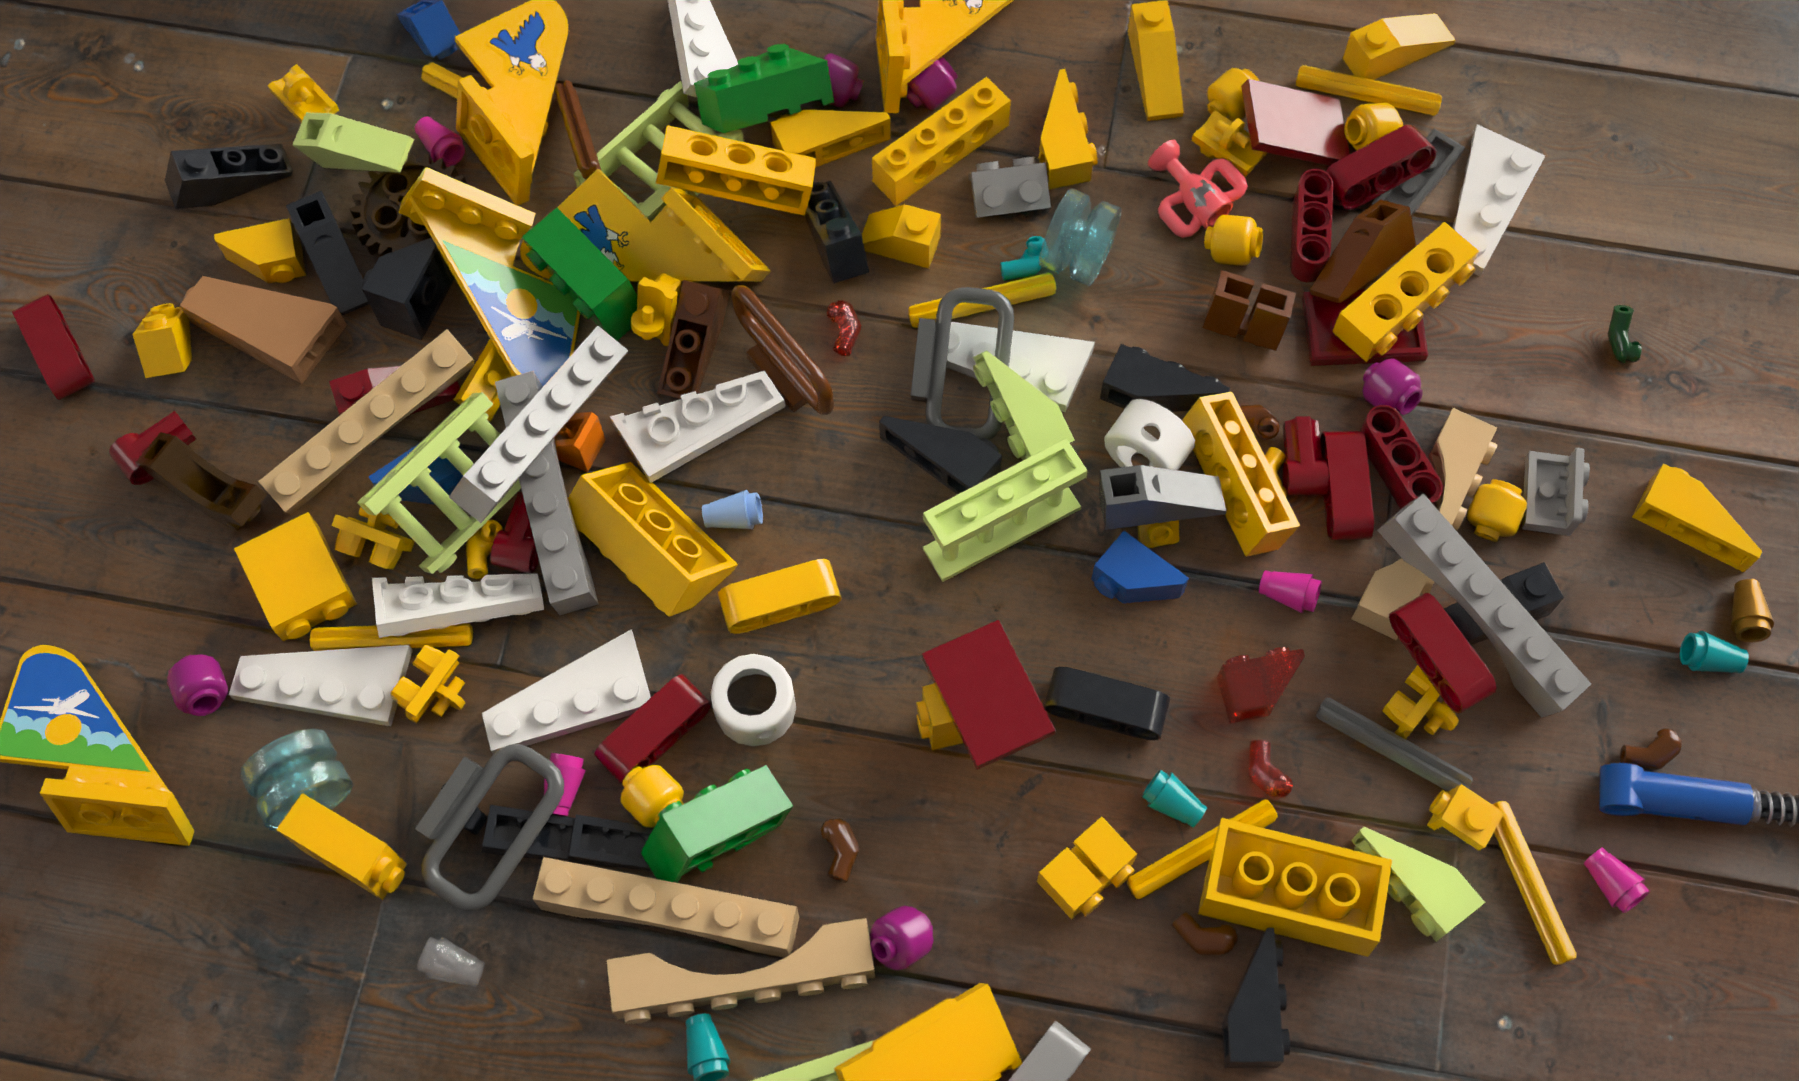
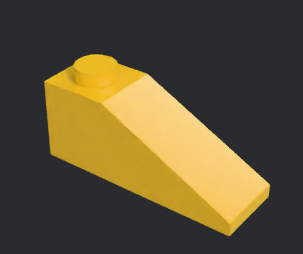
(1394, 44)
(1156, 59)
(829, 133)
(1695, 517)

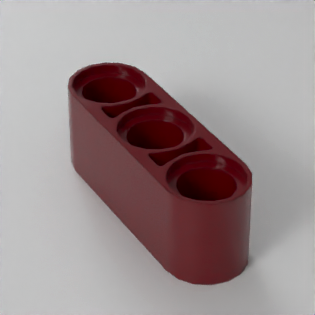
(1380, 166)
(1316, 211)
(53, 347)
(1401, 444)
(1349, 490)
(1442, 653)
(653, 728)

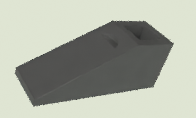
(1156, 495)

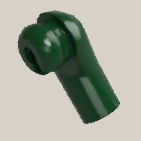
(1618, 335)

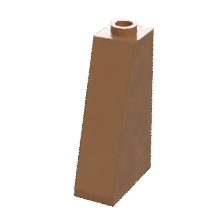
(266, 324)

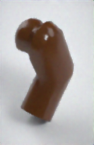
(1261, 421)
(1657, 754)
(844, 844)
(1205, 940)

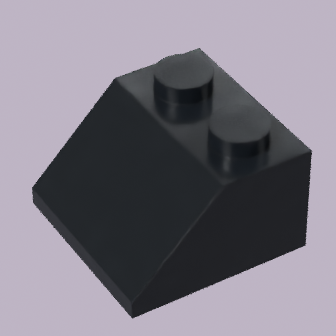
(408, 287)

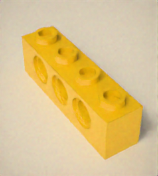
(941, 141)
(736, 170)
(1441, 251)
(1249, 487)

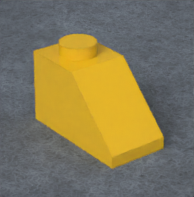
(903, 234)
(265, 250)

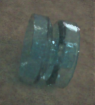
(1080, 237)
(295, 766)

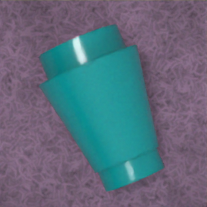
(1708, 653)
(1173, 799)
(705, 1051)

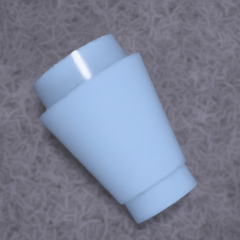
(735, 511)

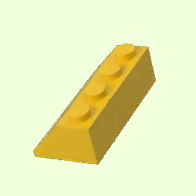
(648, 537)
(1296, 887)

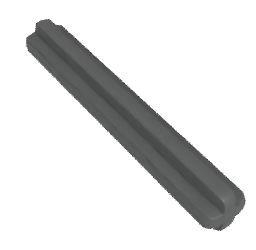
(1392, 745)

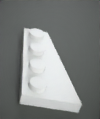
(698, 41)
(1492, 190)
(1045, 361)
(681, 430)
(427, 606)
(326, 682)
(581, 695)

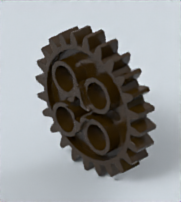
(381, 205)

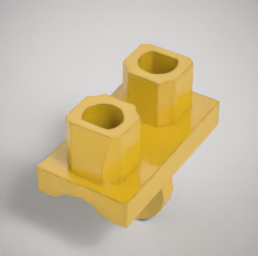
(301, 94)
(1229, 141)
(656, 308)
(355, 532)
(439, 668)
(1408, 714)

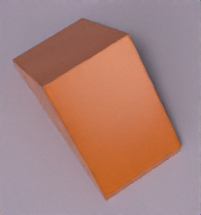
(580, 440)

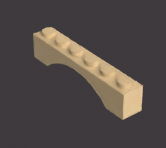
(367, 420)
(1456, 459)
(626, 897)
(650, 985)

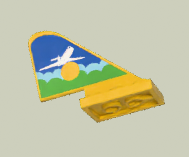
(479, 241)
(65, 722)

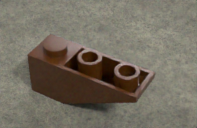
(1367, 248)
(692, 338)

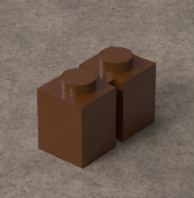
(1267, 317)

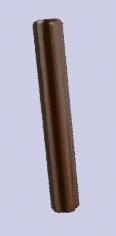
(577, 129)

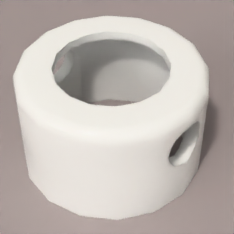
(1130, 438)
(759, 728)

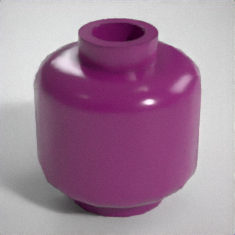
(843, 79)
(932, 85)
(1392, 385)
(197, 685)
(901, 937)

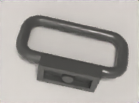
(933, 351)
(457, 804)

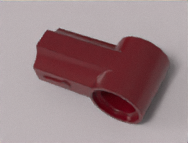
(131, 446)
(1304, 468)
(515, 545)

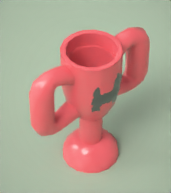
(1196, 191)

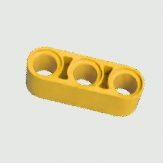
(779, 596)

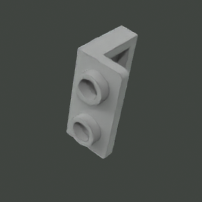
(1009, 188)
(1555, 492)

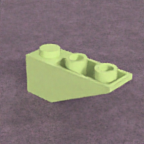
(351, 144)
(1028, 414)
(1428, 887)

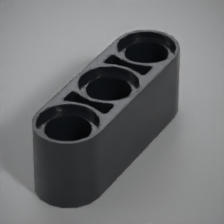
(1107, 703)

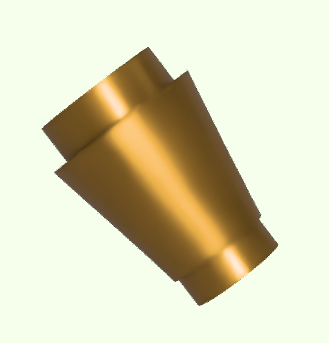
(1750, 612)

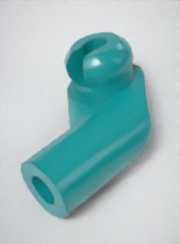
(1025, 266)

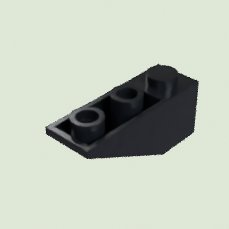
(223, 173)
(835, 233)
(328, 252)
(1142, 376)
(1253, 1021)

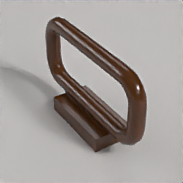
(780, 356)

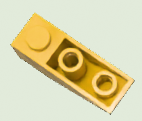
(1064, 138)

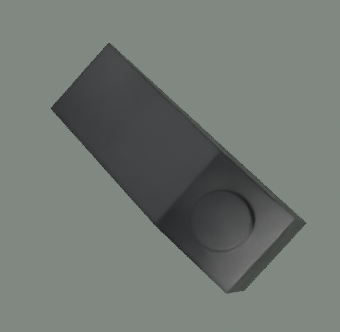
(947, 454)
(1531, 587)

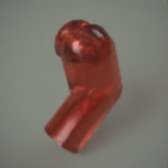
(848, 323)
(1266, 775)

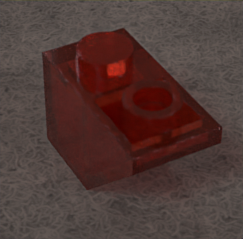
(1256, 684)

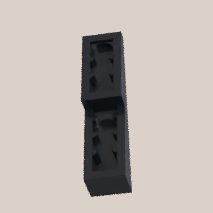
(570, 839)

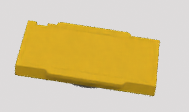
(948, 1042)

